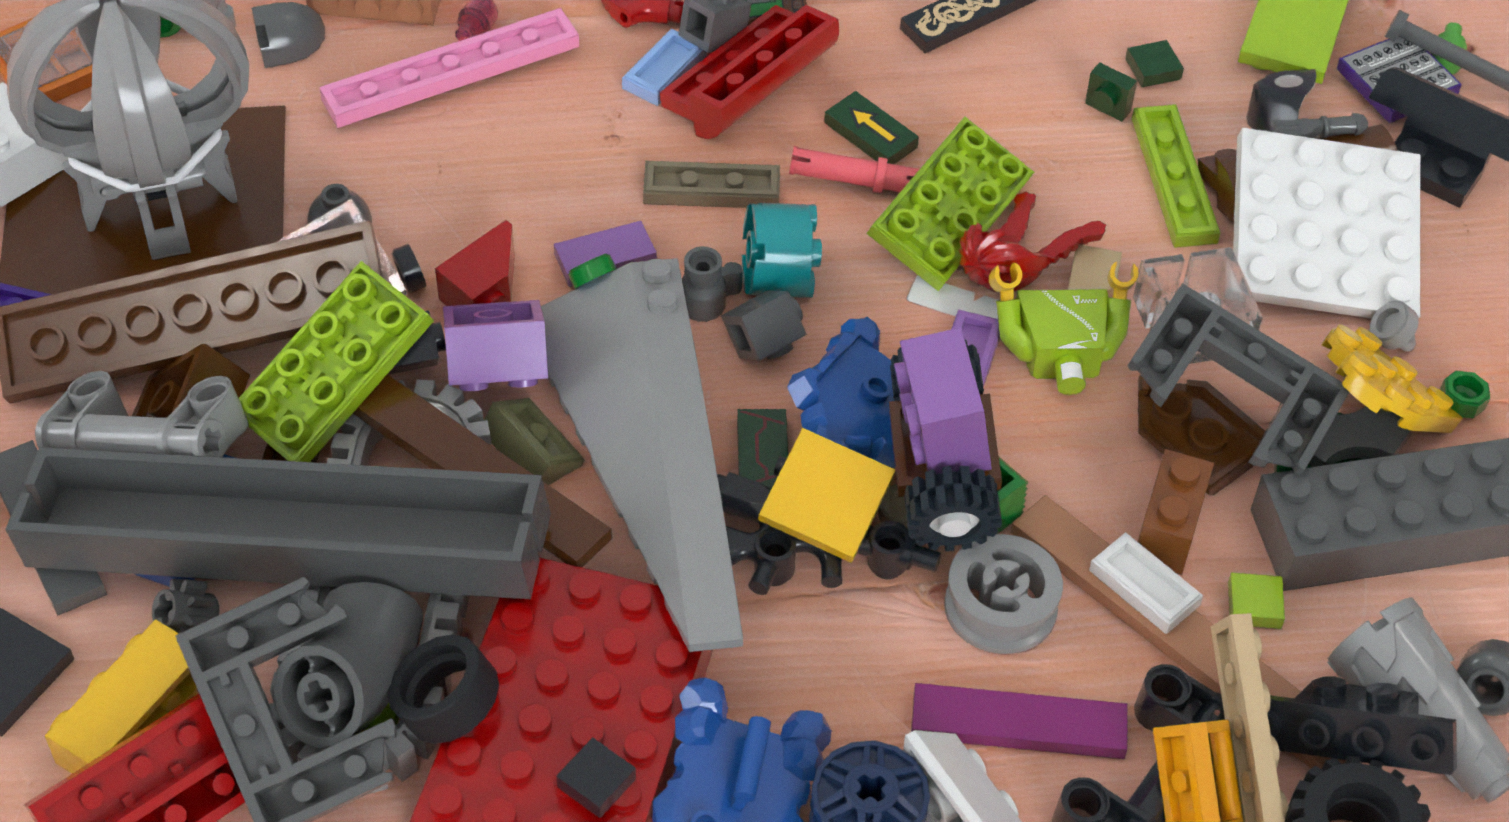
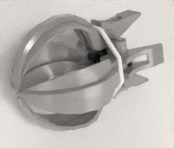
(133, 127)

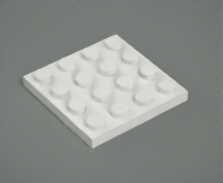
(1327, 223)

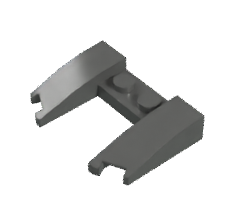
(1306, 392)
(222, 666)

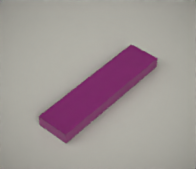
(1022, 720)

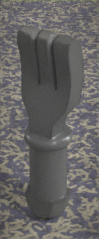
(1323, 126)

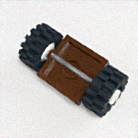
(949, 505)

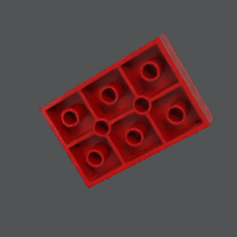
(570, 666)

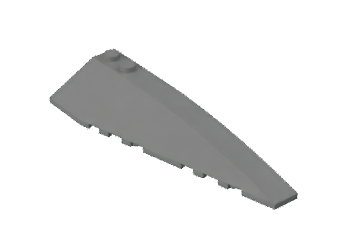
(638, 404)

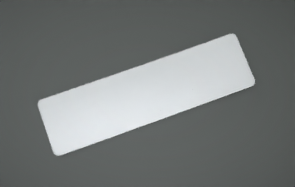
(950, 299)

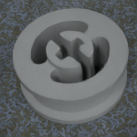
(1004, 615)

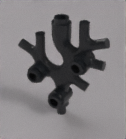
(774, 551)

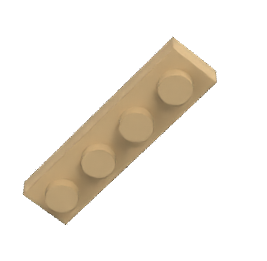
(1246, 706)

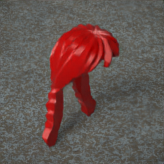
(985, 249)

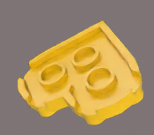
(1388, 382)

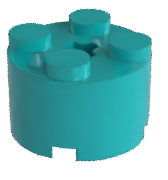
(780, 249)

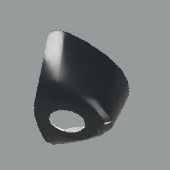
(1279, 97)

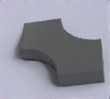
(1361, 436)

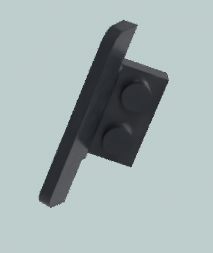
(1447, 132)

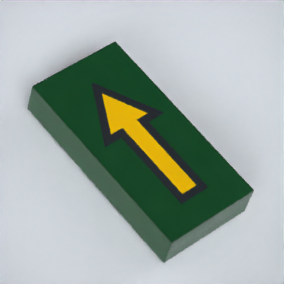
(871, 128)

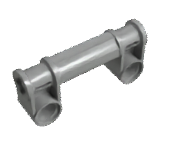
(95, 419)

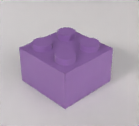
(495, 344)
(942, 402)

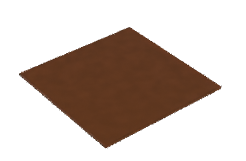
(54, 252)

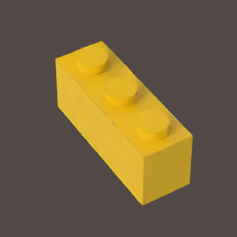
(123, 699)

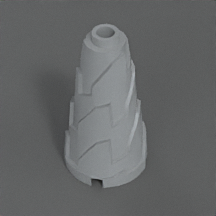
(1411, 655)

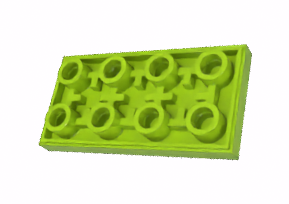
(1293, 35)
(958, 186)
(332, 364)

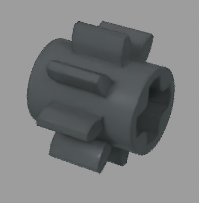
(184, 605)

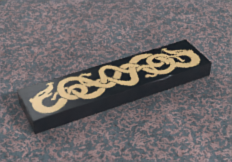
(951, 19)

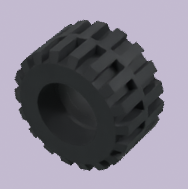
(1355, 794)

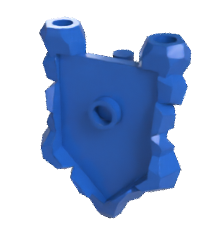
(849, 392)
(736, 768)

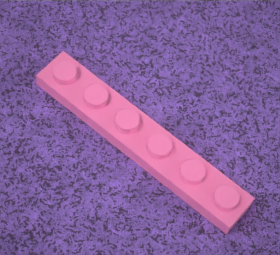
(448, 67)

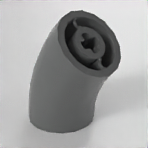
(343, 675)

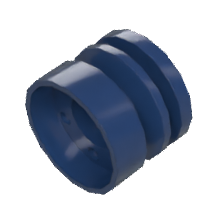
(869, 785)

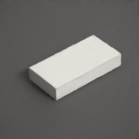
(1146, 583)

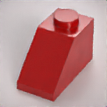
(480, 270)

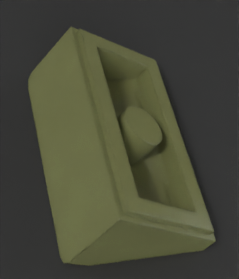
(531, 439)

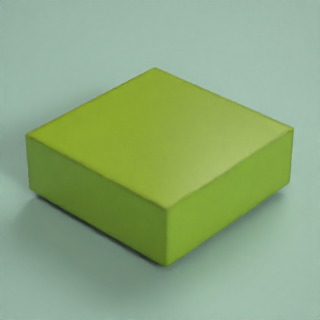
(1259, 596)

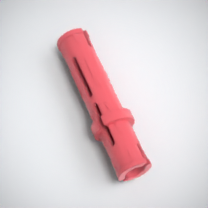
(851, 170)

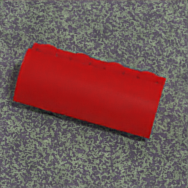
(749, 68)
(157, 775)

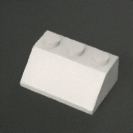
(957, 781)

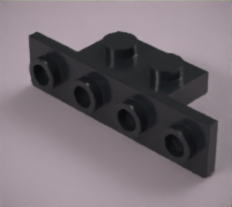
(1364, 722)

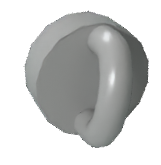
(1395, 326)

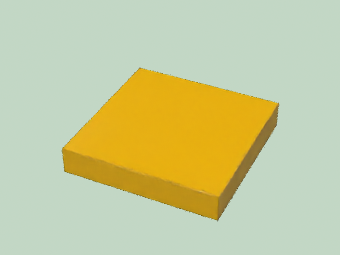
(826, 495)

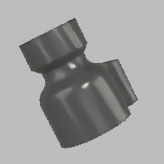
(708, 283)

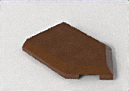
(1201, 425)

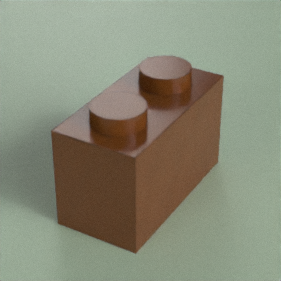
(1175, 508)

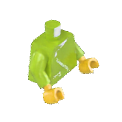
(1063, 331)

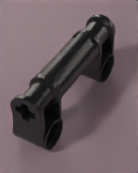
(1188, 704)

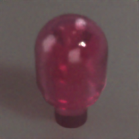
(476, 18)

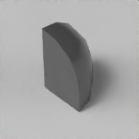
(287, 32)

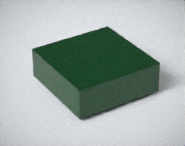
(1154, 63)

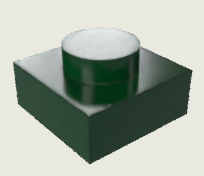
(1110, 92)

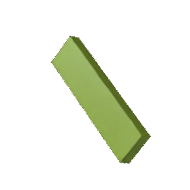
(1175, 176)

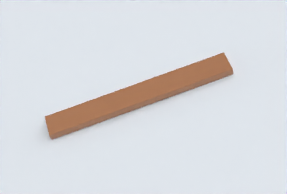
(1187, 644)

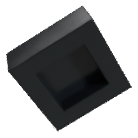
(596, 777)

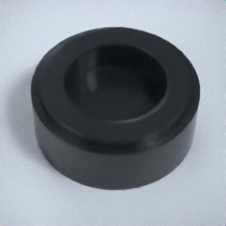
(408, 268)

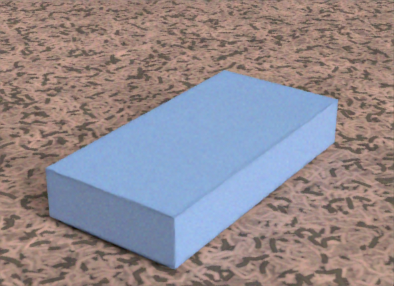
(662, 66)

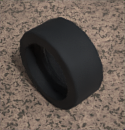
(460, 709)

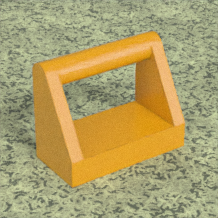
(1188, 772)

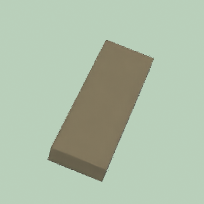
(710, 184)

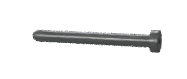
(1446, 50)

